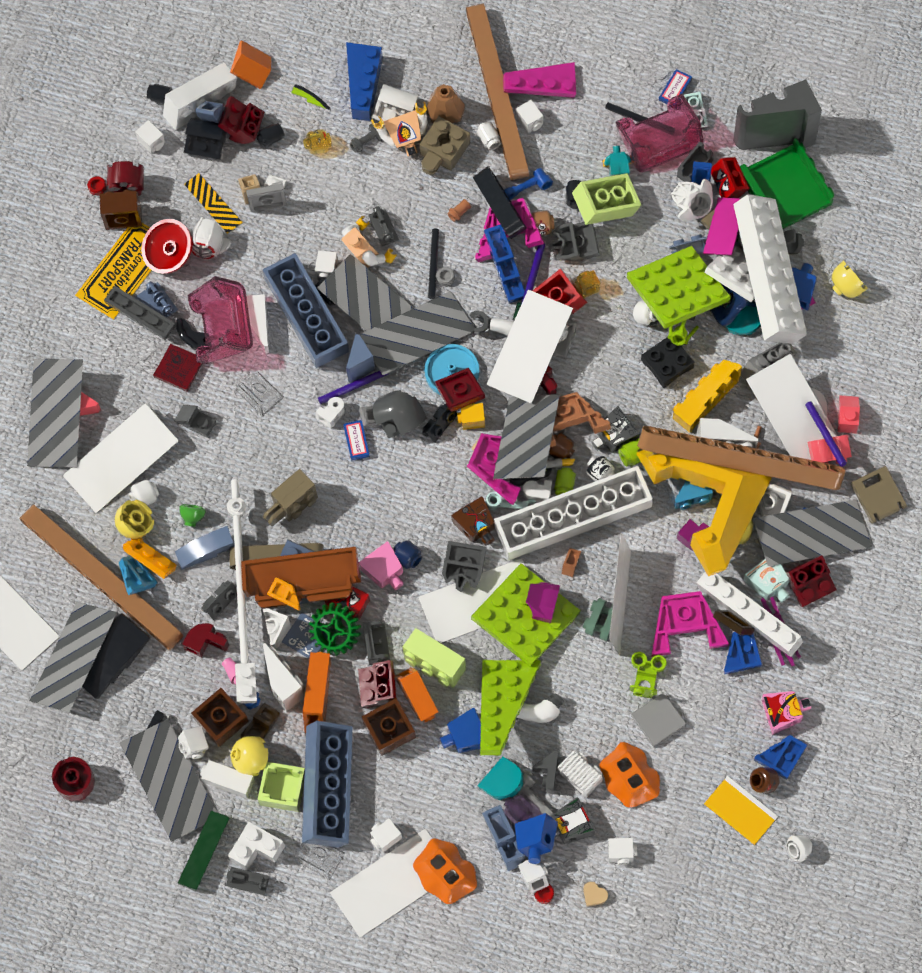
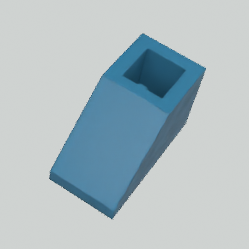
(692, 495)

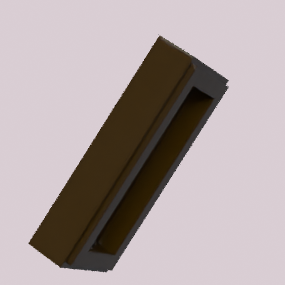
(733, 622)

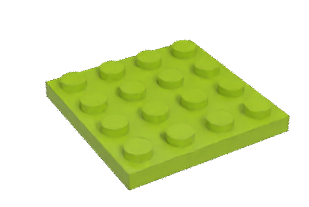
(677, 287)
(510, 619)

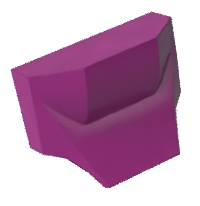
(542, 600)

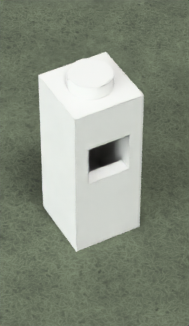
(227, 779)

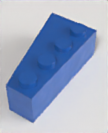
(364, 73)

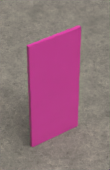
(723, 228)

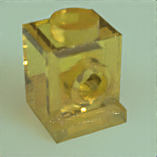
(587, 280)

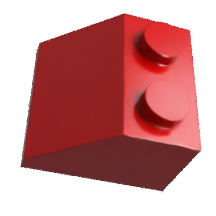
(563, 290)

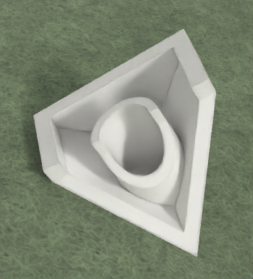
(775, 500)
(277, 626)

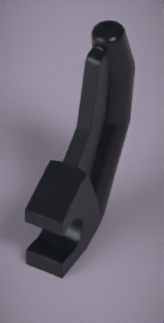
(190, 337)

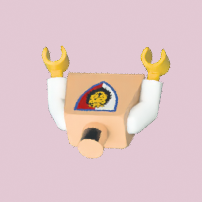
(404, 129)
(362, 248)

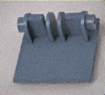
(157, 299)

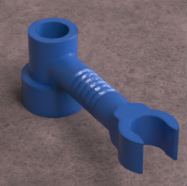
(540, 179)

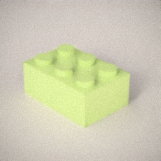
(606, 199)
(434, 658)

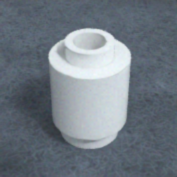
(488, 136)

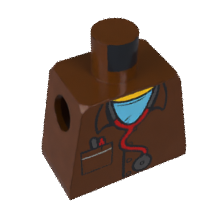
(475, 521)

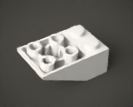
(722, 431)
(285, 687)

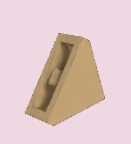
(248, 183)

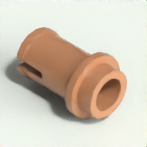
(456, 212)

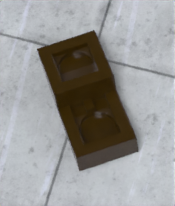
(262, 722)

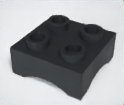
(667, 361)

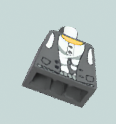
(621, 432)

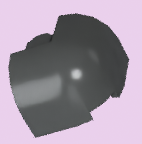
(398, 413)

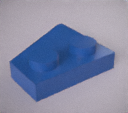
(742, 654)
(782, 756)

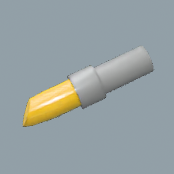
(559, 463)

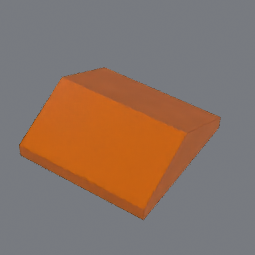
(251, 65)

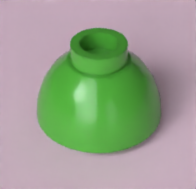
(191, 514)

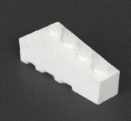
(210, 86)

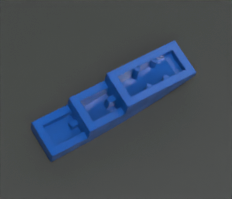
(504, 263)

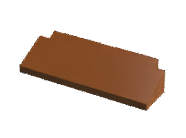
(313, 574)

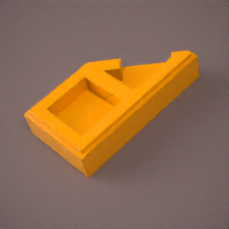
(284, 593)

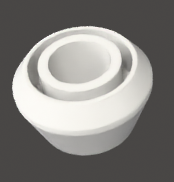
(799, 847)

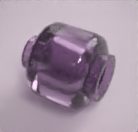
(518, 809)

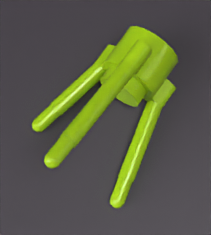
(680, 335)

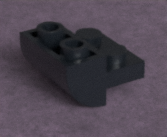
(204, 139)

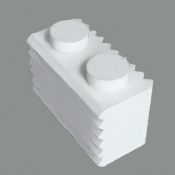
(580, 773)

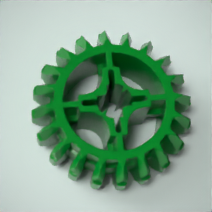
(330, 644)

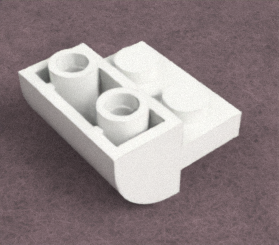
(393, 103)

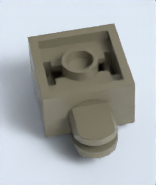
(443, 146)
(291, 498)

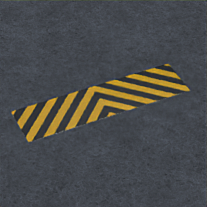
(213, 203)

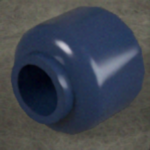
(408, 554)

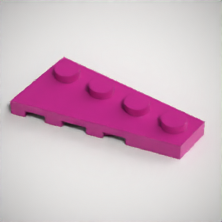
(548, 81)

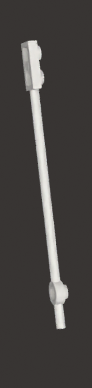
(243, 671)

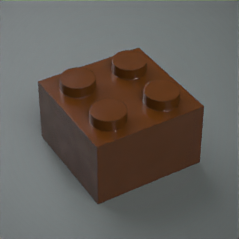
(120, 209)
(220, 717)
(388, 727)

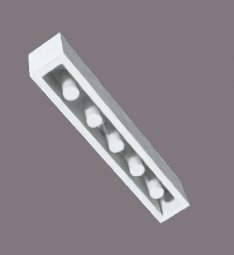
(750, 612)

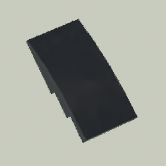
(116, 653)

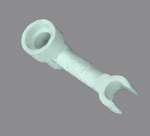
(495, 497)

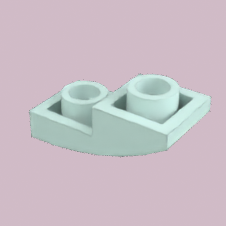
(696, 104)

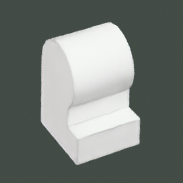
(332, 413)
(536, 491)

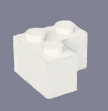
(254, 842)

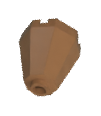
(446, 104)

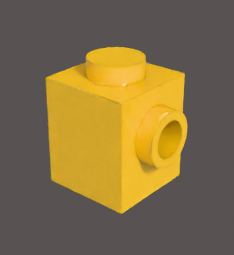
(472, 416)

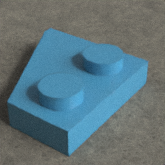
(136, 575)

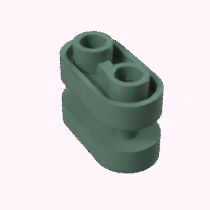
(591, 624)

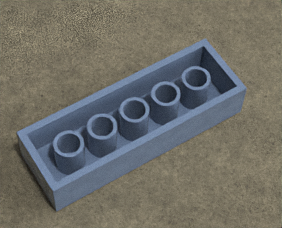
(305, 310)
(327, 784)

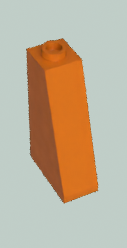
(317, 688)

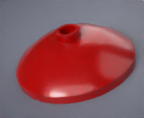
(159, 243)

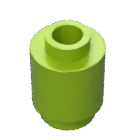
(564, 480)

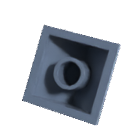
(360, 360)

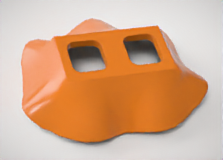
(617, 781)
(433, 879)

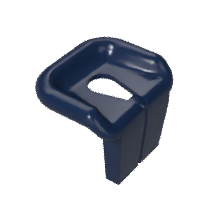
(726, 316)

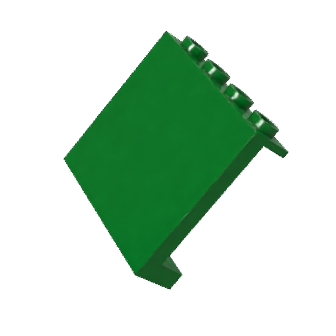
(790, 180)

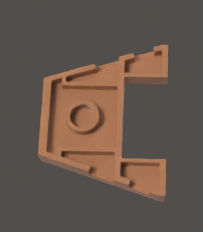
(575, 410)

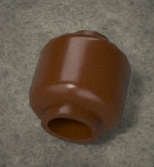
(563, 447)
(764, 780)

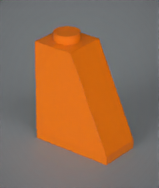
(416, 694)

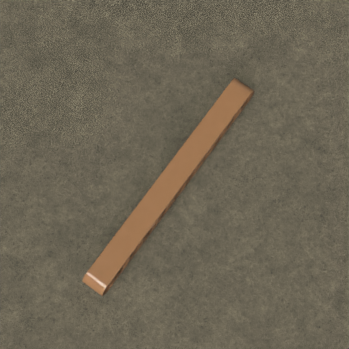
(498, 99)
(741, 457)
(101, 577)

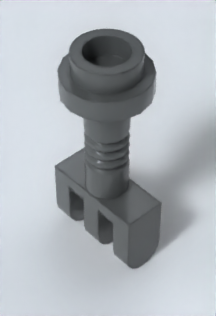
(357, 144)

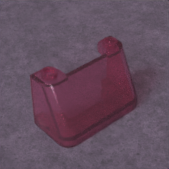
(661, 136)
(224, 319)

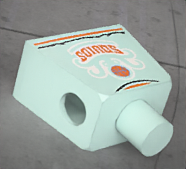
(768, 581)

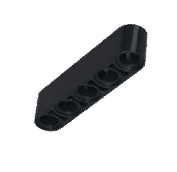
(499, 202)

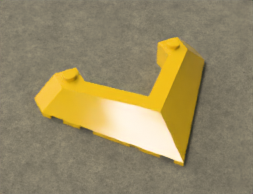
(737, 505)

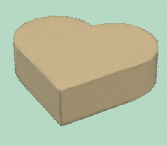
(594, 895)

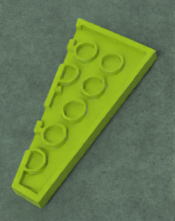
(502, 698)

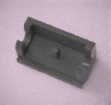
(698, 154)
(376, 641)

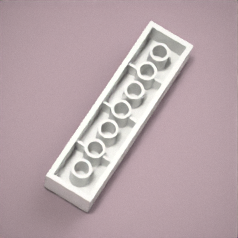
(770, 269)
(573, 513)

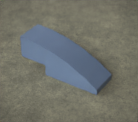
(210, 111)
(205, 548)
(503, 837)

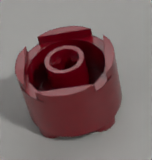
(125, 176)
(67, 769)

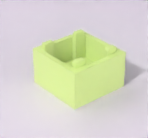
(281, 787)

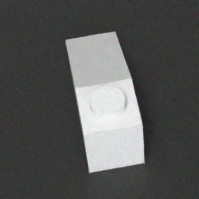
(258, 319)

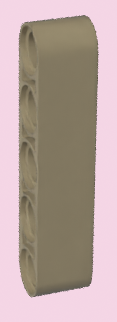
(266, 551)

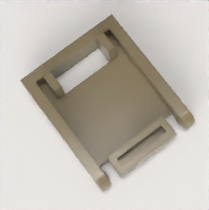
(880, 497)

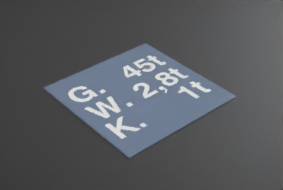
(299, 636)

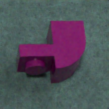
(686, 532)

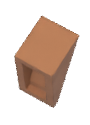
(570, 562)

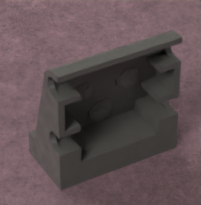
(779, 121)

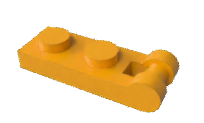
(149, 557)

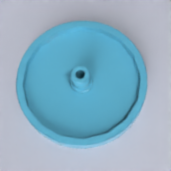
(448, 361)

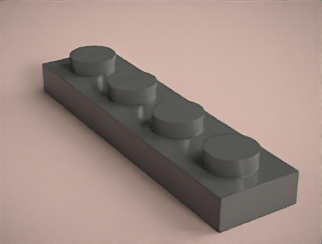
(140, 313)

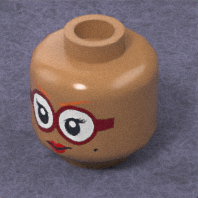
(544, 222)

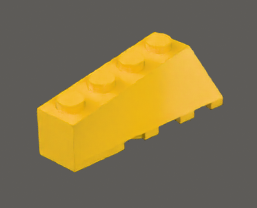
(707, 394)

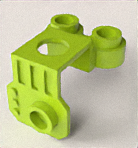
(648, 672)

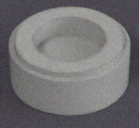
(445, 276)

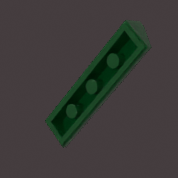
(203, 850)

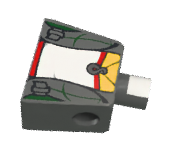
(573, 822)

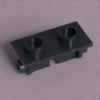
(436, 428)

